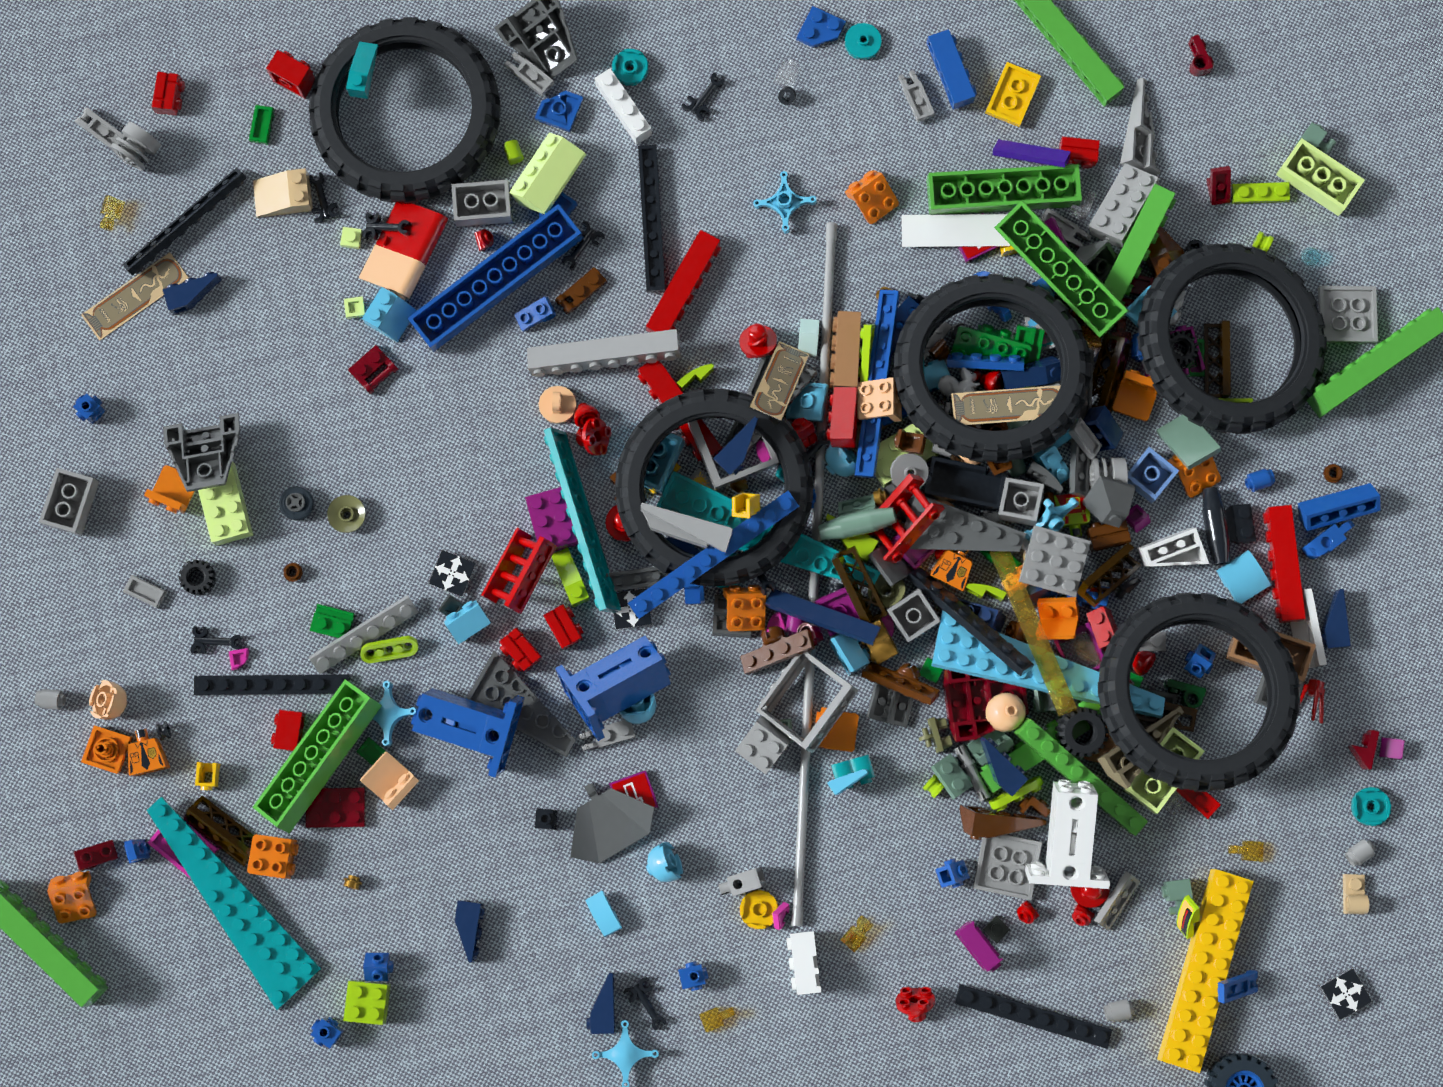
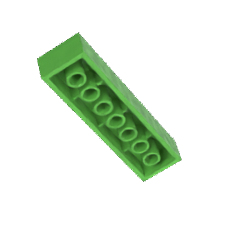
(1003, 189)
(1061, 269)
(1376, 361)
(317, 756)
(48, 950)

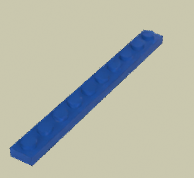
(878, 369)
(711, 556)

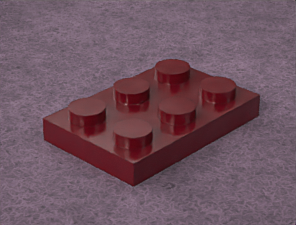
(337, 808)

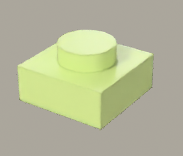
(351, 237)
(354, 307)

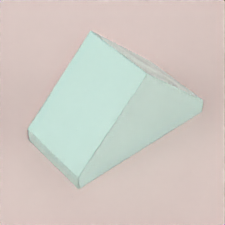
(808, 336)

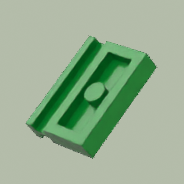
(1031, 336)
(331, 621)

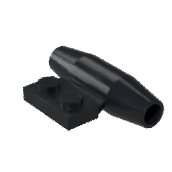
(1225, 525)

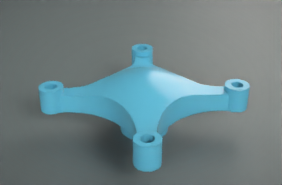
(784, 202)
(1053, 516)
(390, 714)
(625, 1054)

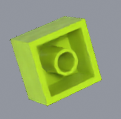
(366, 1002)

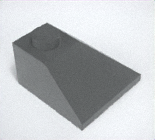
(1098, 258)
(1109, 500)

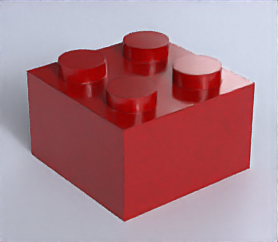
(290, 73)

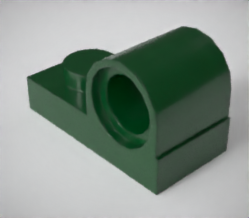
(1186, 689)

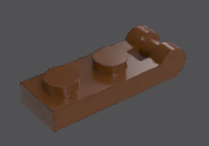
(581, 290)

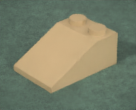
(283, 193)

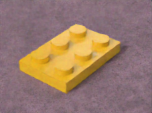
(1013, 94)

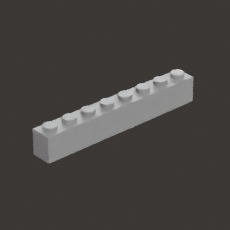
(604, 353)

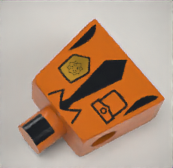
(953, 568)
(146, 755)

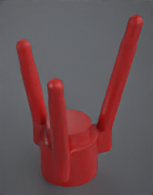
(1315, 690)

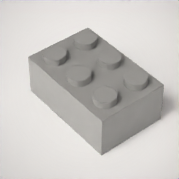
(482, 203)
(69, 501)

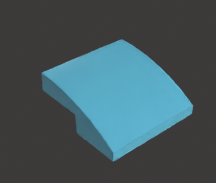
(1243, 577)

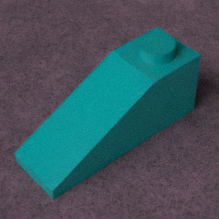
(362, 70)

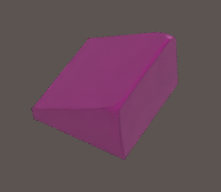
(1137, 518)
(1391, 748)

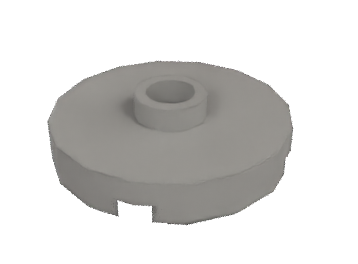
(906, 462)

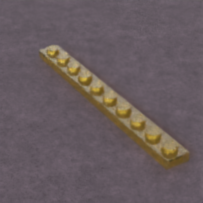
(1033, 632)

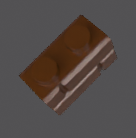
(1107, 536)

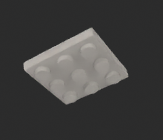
(1349, 313)
(1054, 561)
(1003, 865)

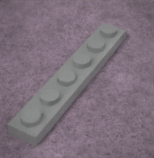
(363, 634)

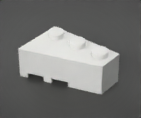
(1176, 549)
(804, 963)

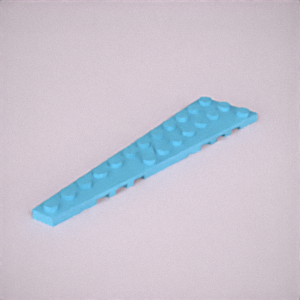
(963, 653)

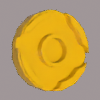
(757, 909)

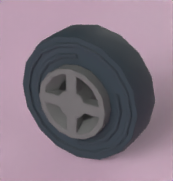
(291, 498)

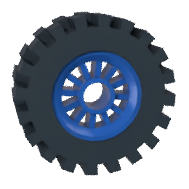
(1238, 1065)

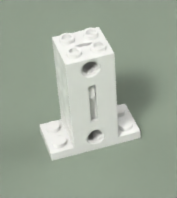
(1070, 839)

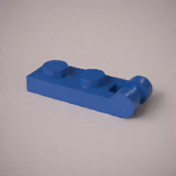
(1238, 986)

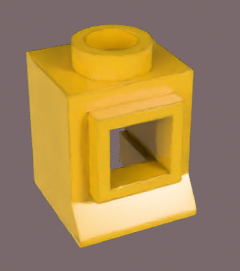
(745, 505)
(200, 775)

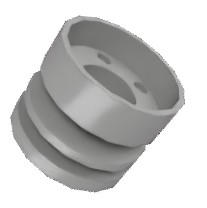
(135, 146)
(1116, 470)

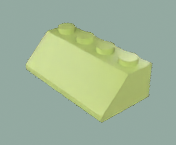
(547, 174)

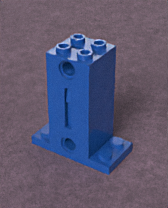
(615, 682)
(469, 724)

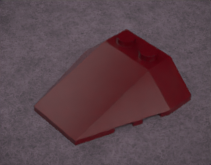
(967, 703)

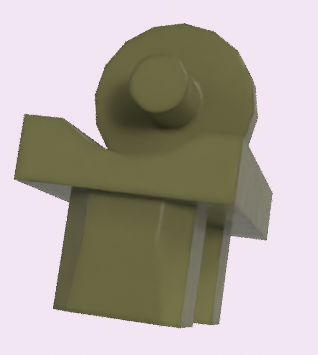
(934, 726)

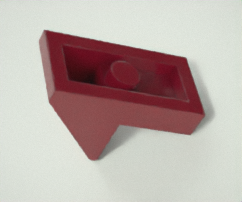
(1219, 185)
(1365, 754)

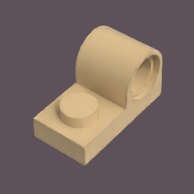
(1354, 894)

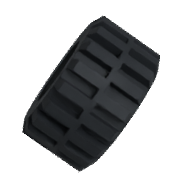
(1096, 737)

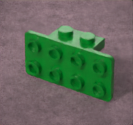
(989, 341)

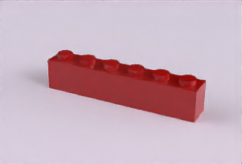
(684, 283)
(664, 388)
(1285, 564)

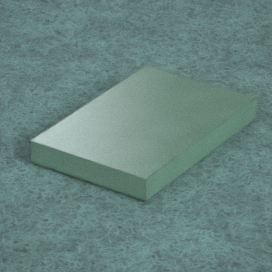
(1188, 441)

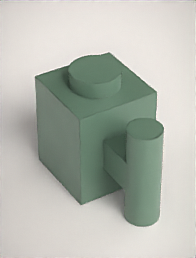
(1314, 135)
(1176, 891)

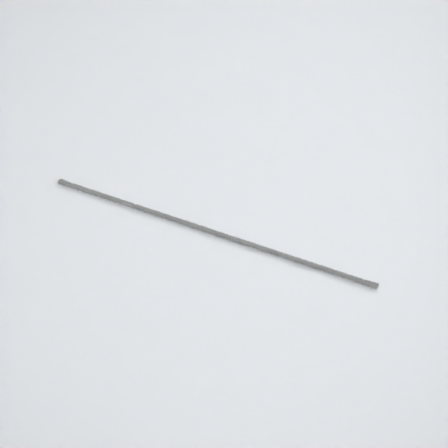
(797, 909)

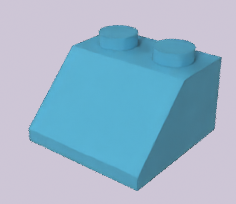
(388, 314)
(849, 653)

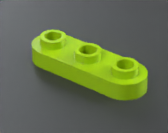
(381, 653)
(1032, 785)

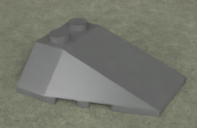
(540, 36)
(203, 453)

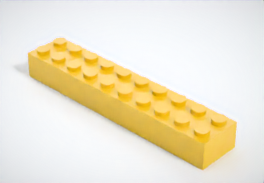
(1205, 966)

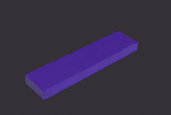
(1031, 153)

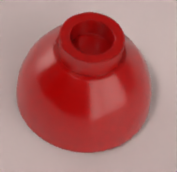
(992, 381)
(585, 412)
(1143, 662)

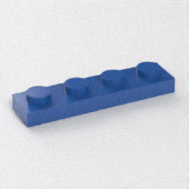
(977, 361)

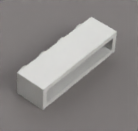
(623, 106)

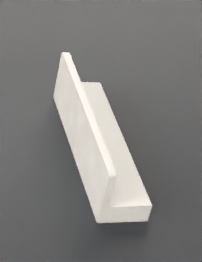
(1309, 629)

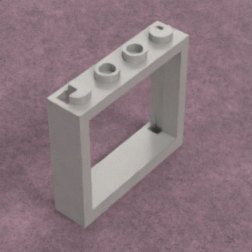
(710, 466)
(830, 715)

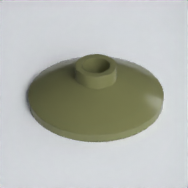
(339, 507)
(882, 587)

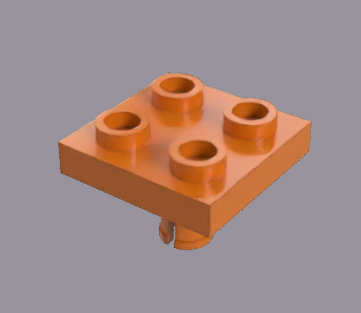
(106, 749)

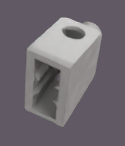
(750, 880)

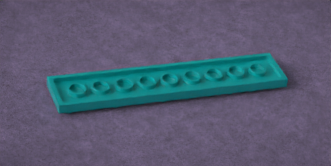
(582, 520)

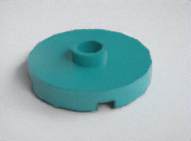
(859, 49)
(632, 58)
(1380, 802)

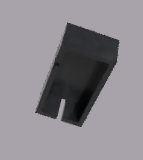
(964, 484)

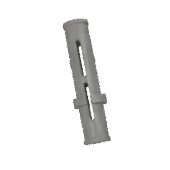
(970, 769)

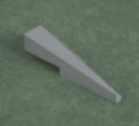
(1140, 134)

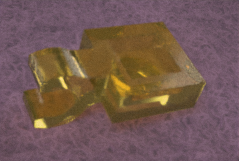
(112, 209)
(1250, 850)
(856, 935)
(714, 1018)

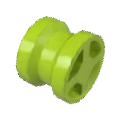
(1262, 241)
(934, 786)

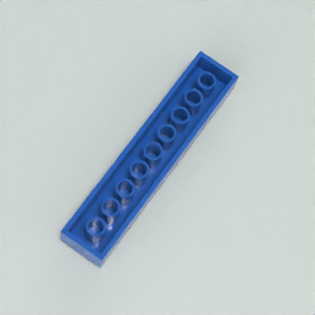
(495, 278)

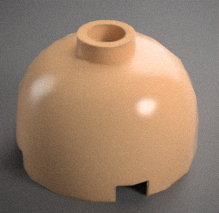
(108, 700)
(1005, 712)

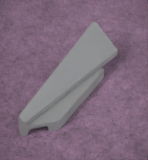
(687, 527)

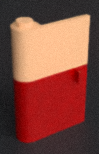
(401, 259)

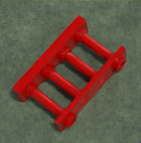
(899, 500)
(529, 576)

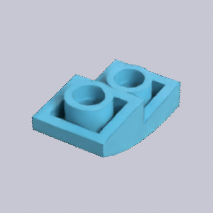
(603, 914)

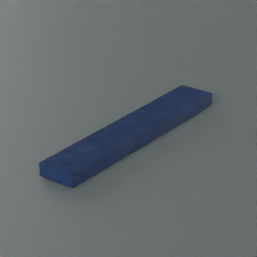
(823, 617)

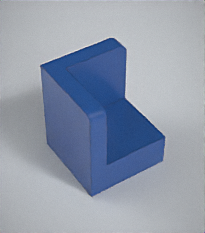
(694, 594)

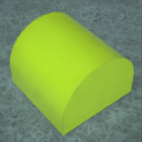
(513, 152)

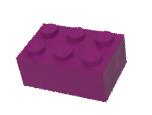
(551, 519)

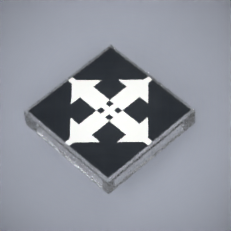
(452, 573)
(626, 617)
(1345, 994)

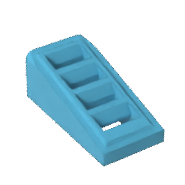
(842, 783)

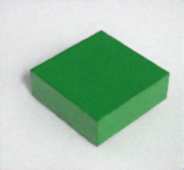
(929, 672)

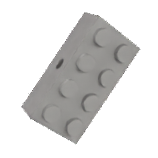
(1122, 205)

